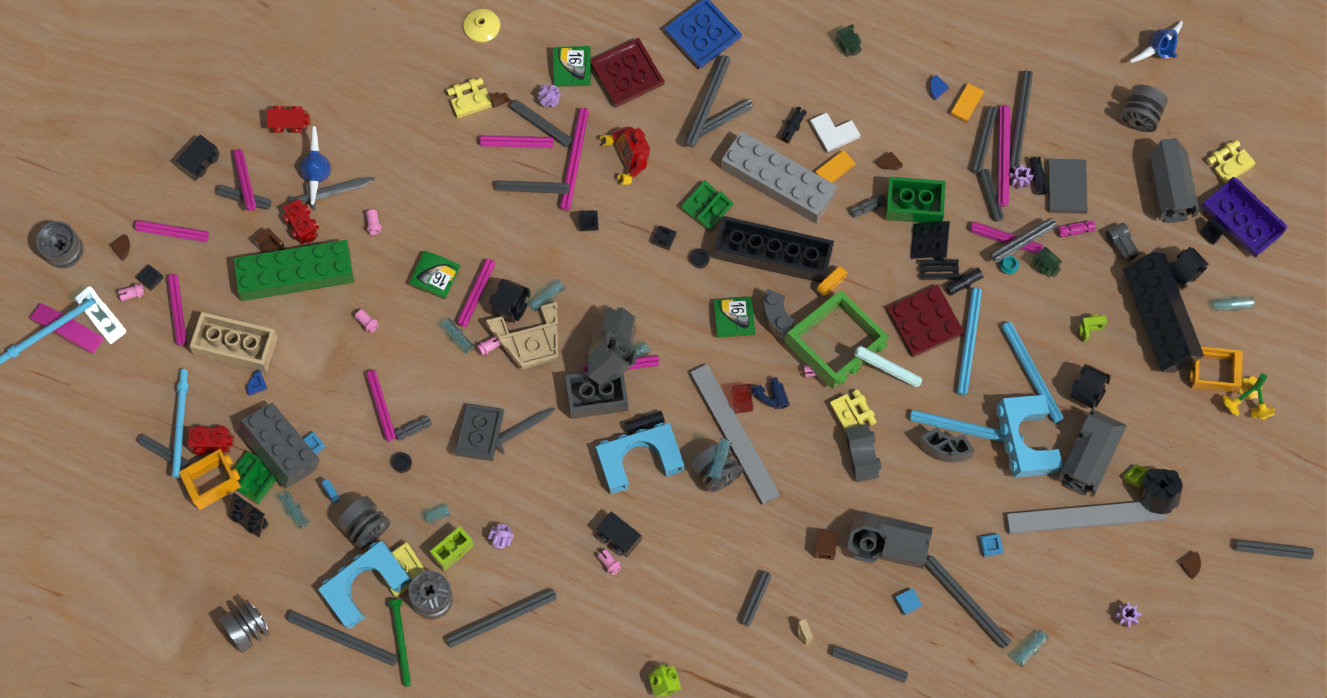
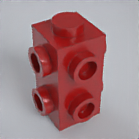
(291, 119)
(298, 216)
(209, 440)

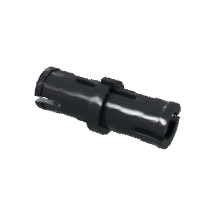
(792, 125)
(1038, 175)
(964, 281)
(644, 422)

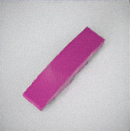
(71, 331)

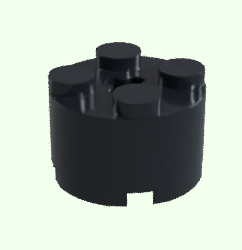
(1188, 267)
(509, 300)
(1090, 387)
(1161, 490)

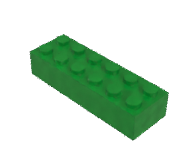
(294, 270)

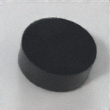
(700, 258)
(402, 462)

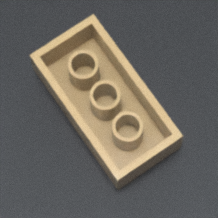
(233, 342)

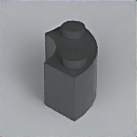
(775, 315)
(946, 447)
(863, 456)

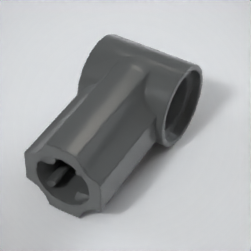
(1120, 237)

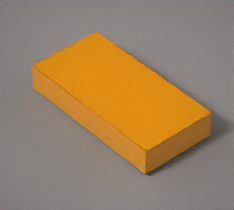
(967, 103)
(836, 167)

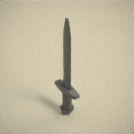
(332, 190)
(528, 423)

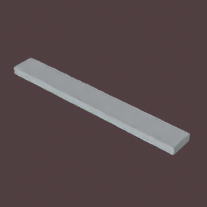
(735, 433)
(1081, 517)

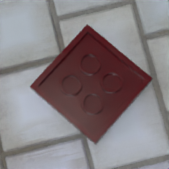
(627, 72)
(925, 321)

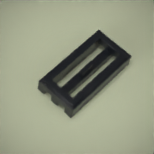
(954, 262)

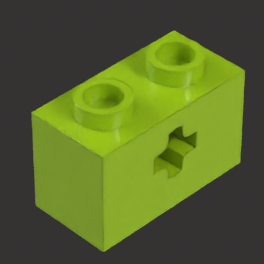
(452, 548)

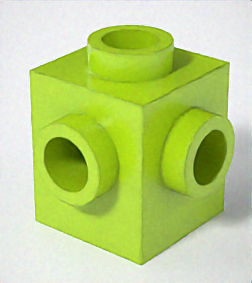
(664, 681)

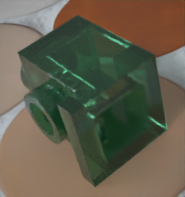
(849, 41)
(1046, 263)

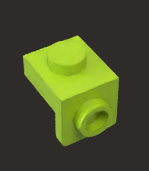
(1092, 323)

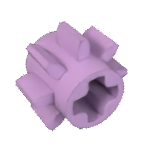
(549, 95)
(1021, 177)
(501, 536)
(1128, 609)

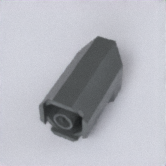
(1172, 181)
(612, 345)
(1092, 453)
(889, 540)

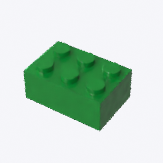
(915, 200)

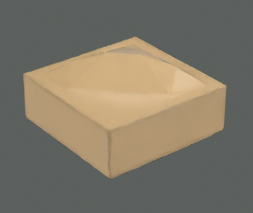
(804, 632)

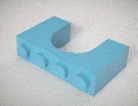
(658, 439)
(1022, 459)
(338, 589)

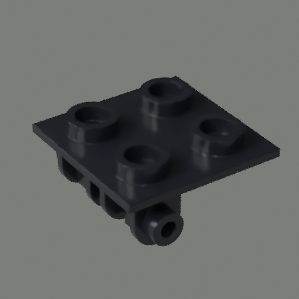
(930, 240)
(247, 515)

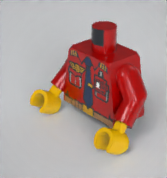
(632, 149)

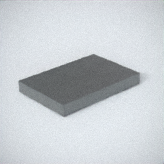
(1067, 186)
(479, 432)

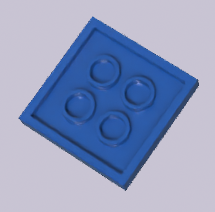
(703, 32)

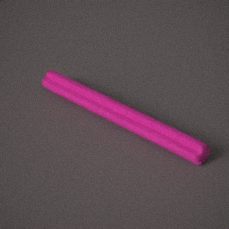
(1004, 156)
(574, 157)

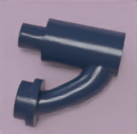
(778, 392)

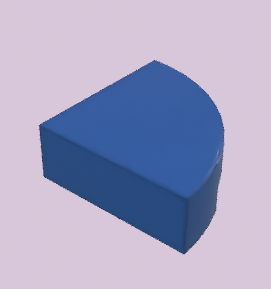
(938, 87)
(256, 384)

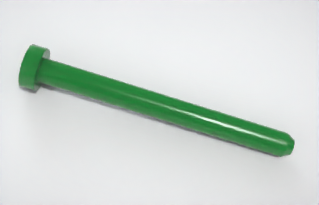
(395, 605)

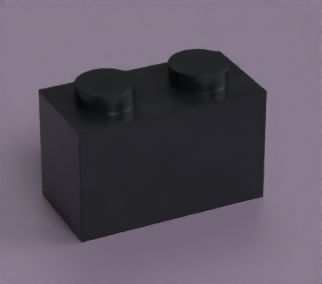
(198, 158)
(618, 535)

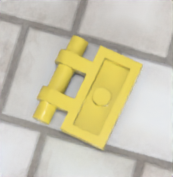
(471, 102)
(1233, 167)
(847, 413)

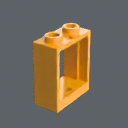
(1234, 356)
(204, 466)

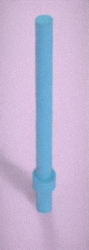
(15, 350)
(182, 390)

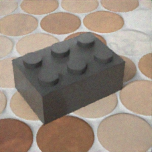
(591, 399)

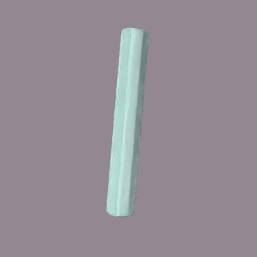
(888, 366)

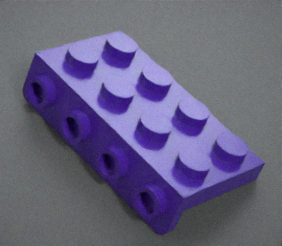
(1245, 217)

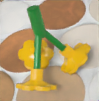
(1251, 389)

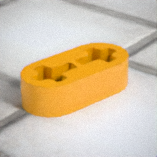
(832, 281)

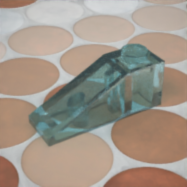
(100, 315)

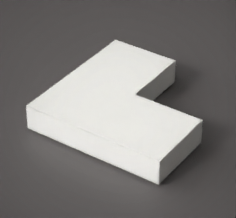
(834, 137)

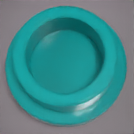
(1009, 265)

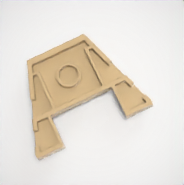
(531, 345)

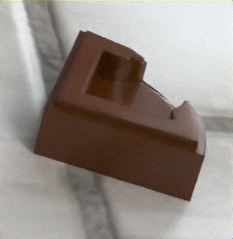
(499, 99)
(889, 162)
(122, 247)
(1192, 565)

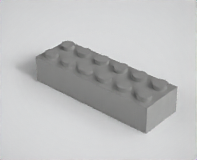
(778, 177)

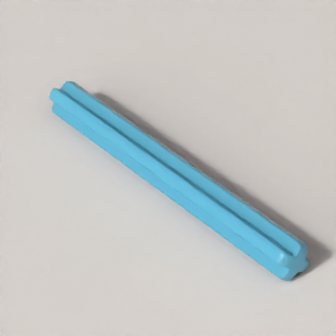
(969, 341)
(1031, 370)
(957, 425)

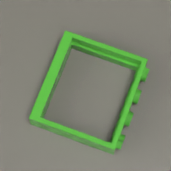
(794, 340)

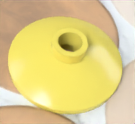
(481, 32)

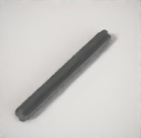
(707, 101)
(1021, 119)
(966, 600)
(501, 618)
(342, 638)

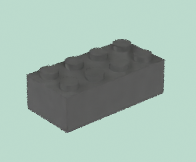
(278, 445)

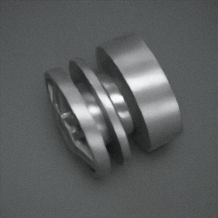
(1143, 108)
(53, 237)
(703, 463)
(363, 522)
(435, 604)
(244, 626)

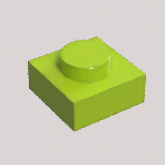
(1135, 475)

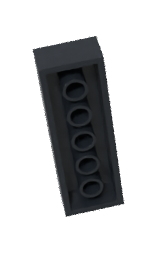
(773, 249)
(1163, 312)

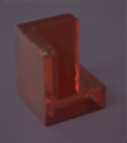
(742, 398)

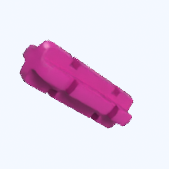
(1075, 229)

